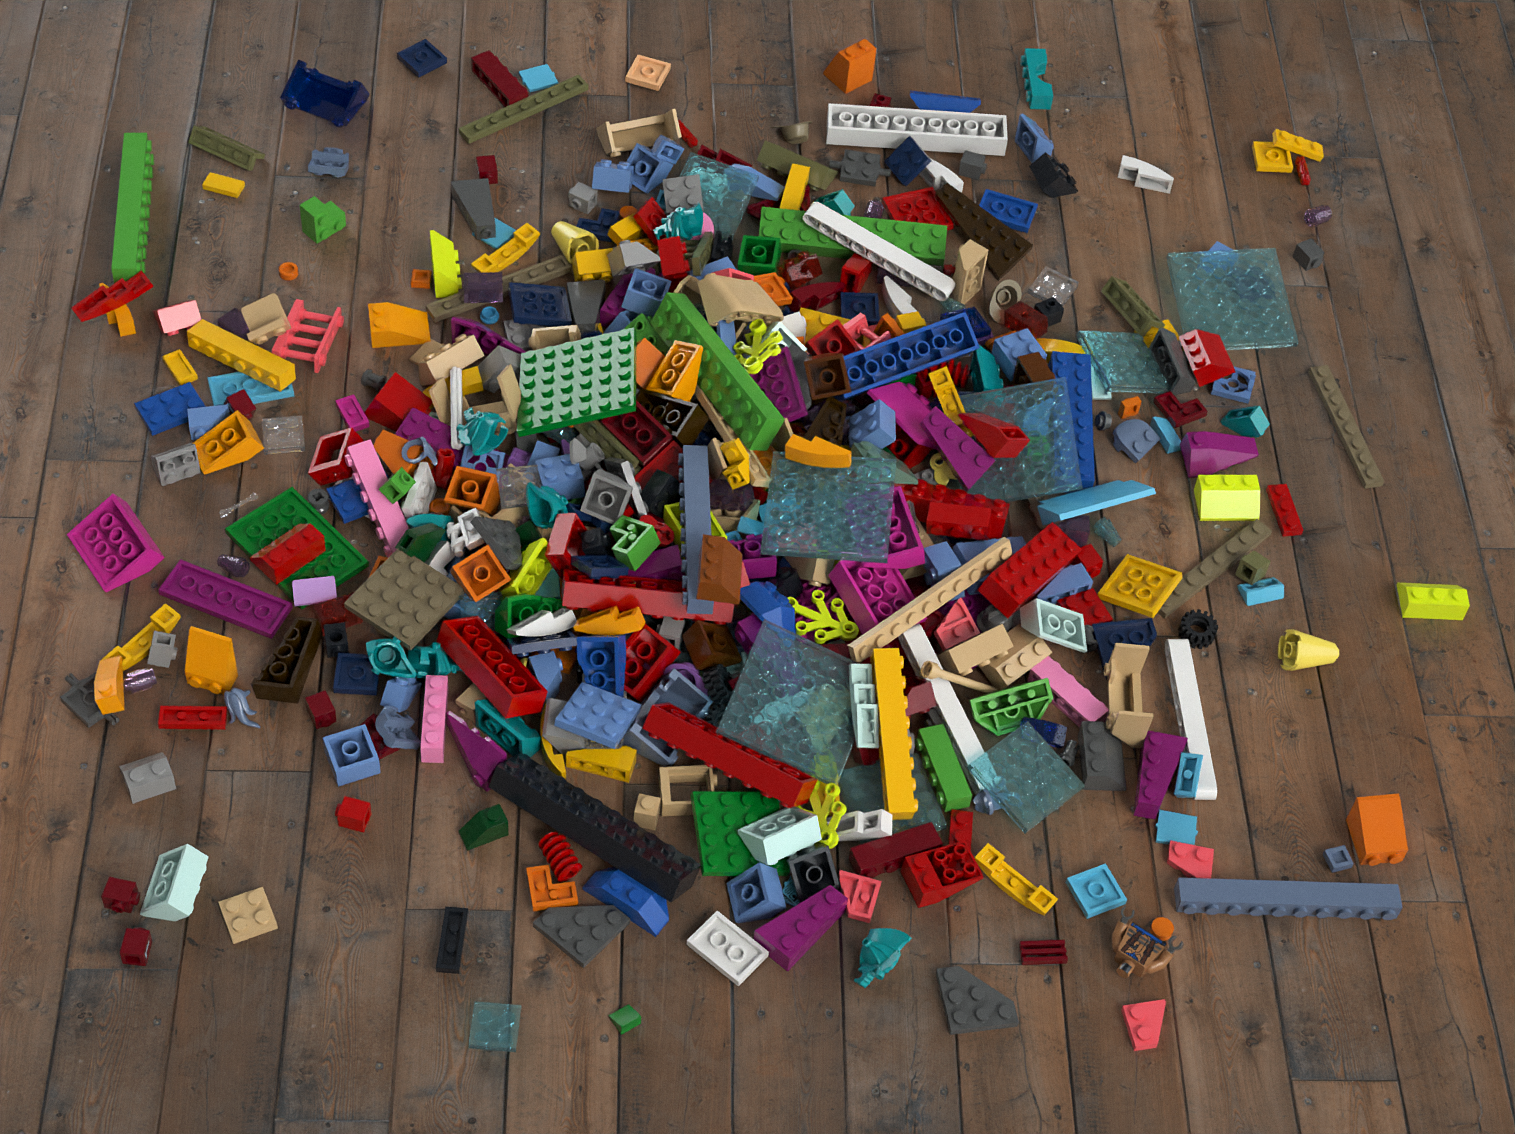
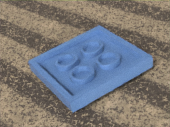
(598, 715)

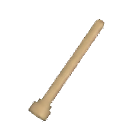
(932, 670)

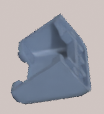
(673, 689)

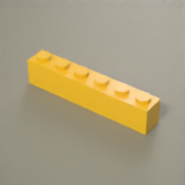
(241, 355)

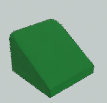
(625, 1019)

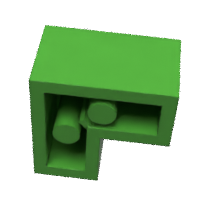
(321, 219)
(633, 541)

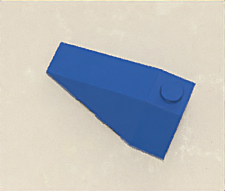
(603, 661)

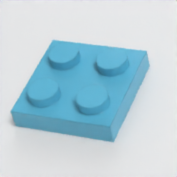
(1096, 891)

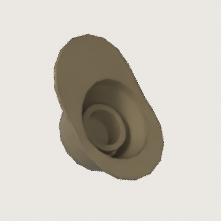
(795, 133)
(1003, 297)

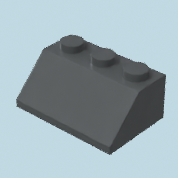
(1172, 362)
(1100, 758)

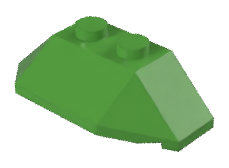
(1003, 709)

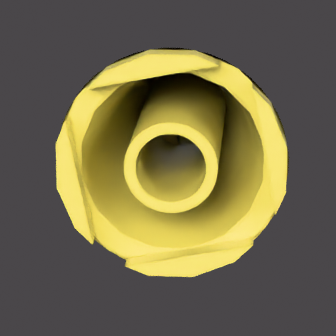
(573, 239)
(1305, 651)

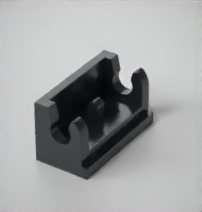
(721, 247)

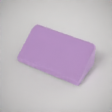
(314, 590)

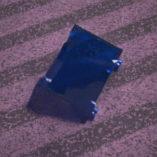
(323, 95)

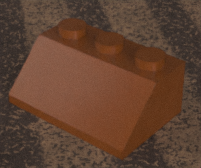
(719, 571)

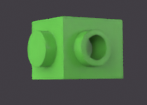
(397, 485)

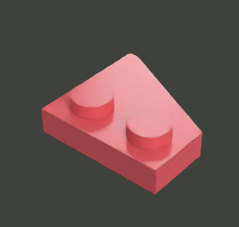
(956, 626)
(1190, 859)
(861, 895)
(1144, 1023)

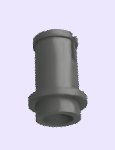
(1070, 752)

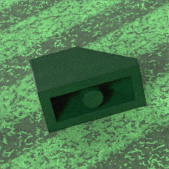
(484, 827)

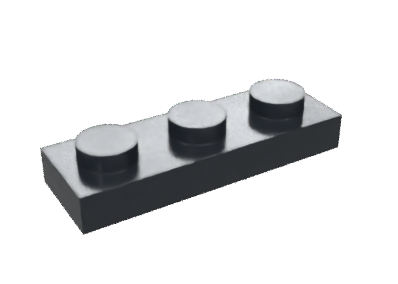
(452, 940)

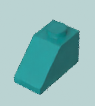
(838, 202)
(1246, 421)

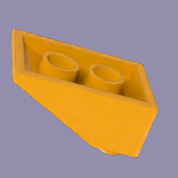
(397, 325)
(678, 371)
(227, 444)
(210, 661)

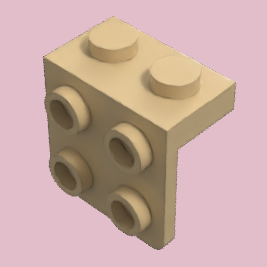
(265, 319)

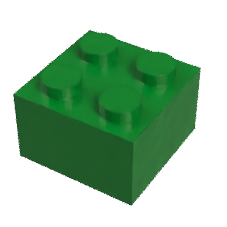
(759, 255)

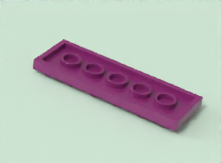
(438, 436)
(225, 599)

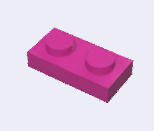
(352, 413)

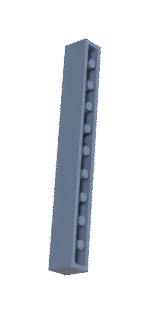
(695, 519)
(1287, 898)

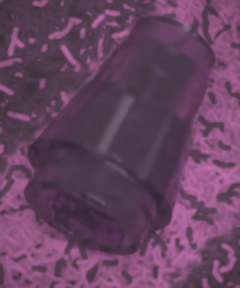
(235, 565)

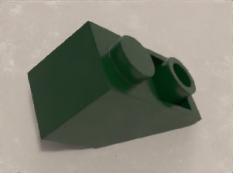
(420, 541)

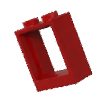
(322, 467)
(566, 528)

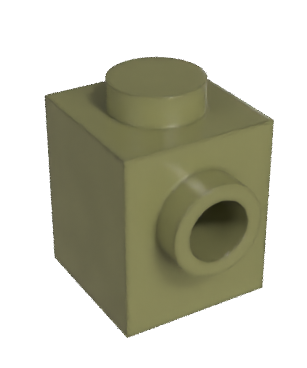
(1252, 567)

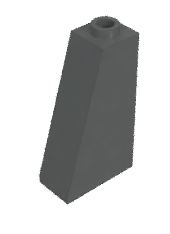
(476, 206)
(585, 302)

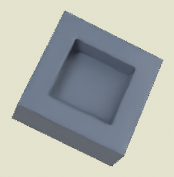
(1338, 858)

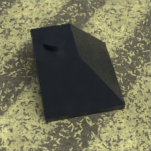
(812, 870)

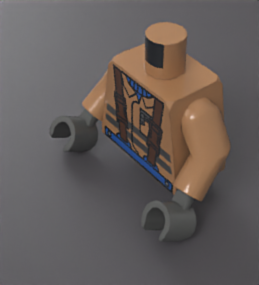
(1139, 950)

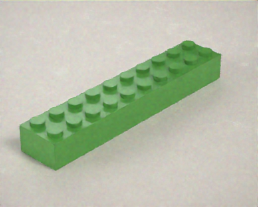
(133, 207)
(920, 240)
(720, 373)

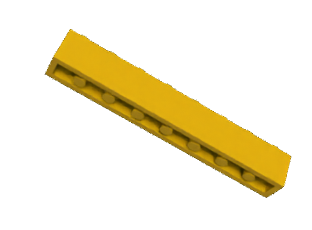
(893, 735)

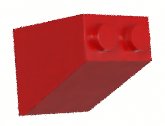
(395, 402)

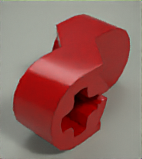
(663, 531)

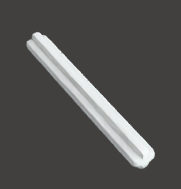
(456, 405)

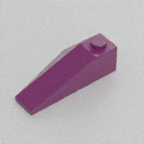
(486, 338)
(1211, 452)
(478, 753)

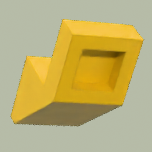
(738, 458)

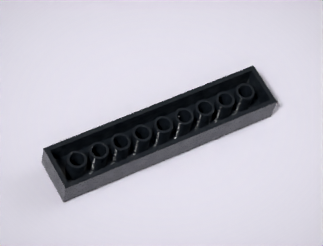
(595, 826)

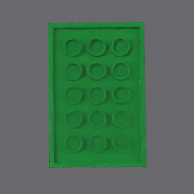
(281, 515)

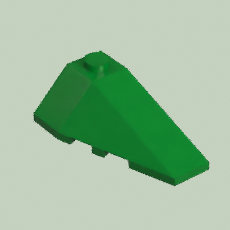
(519, 607)

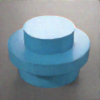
(489, 315)

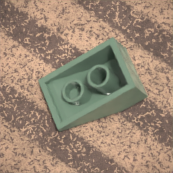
(869, 450)

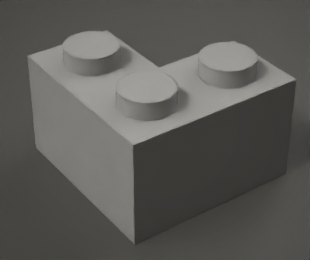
(495, 364)

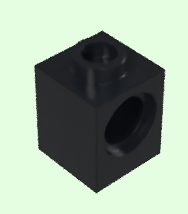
(334, 633)

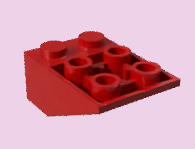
(997, 436)
(940, 873)

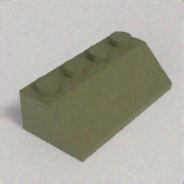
(781, 159)

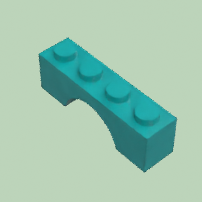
(1038, 93)

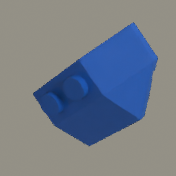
(944, 102)
(769, 604)
(630, 897)

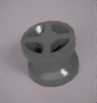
(322, 504)

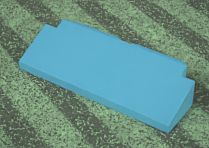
(1091, 499)

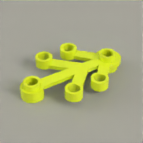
(755, 362)
(823, 619)
(823, 811)

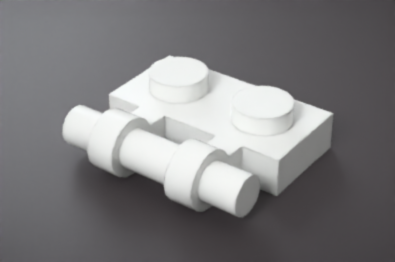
(470, 537)

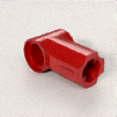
(442, 471)

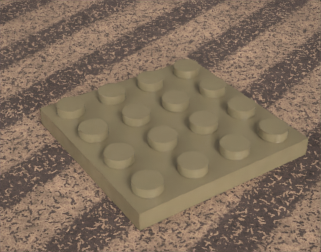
(404, 598)

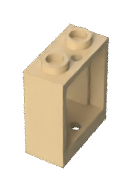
(679, 775)

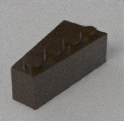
(678, 417)
(289, 667)

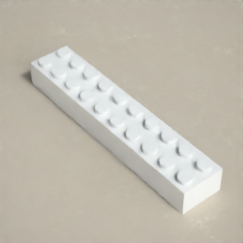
(929, 128)

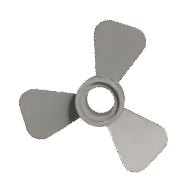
(585, 453)

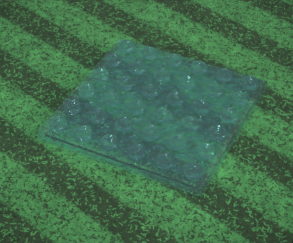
(1233, 296)
(1049, 459)
(830, 510)
(793, 704)

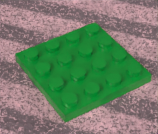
(716, 827)

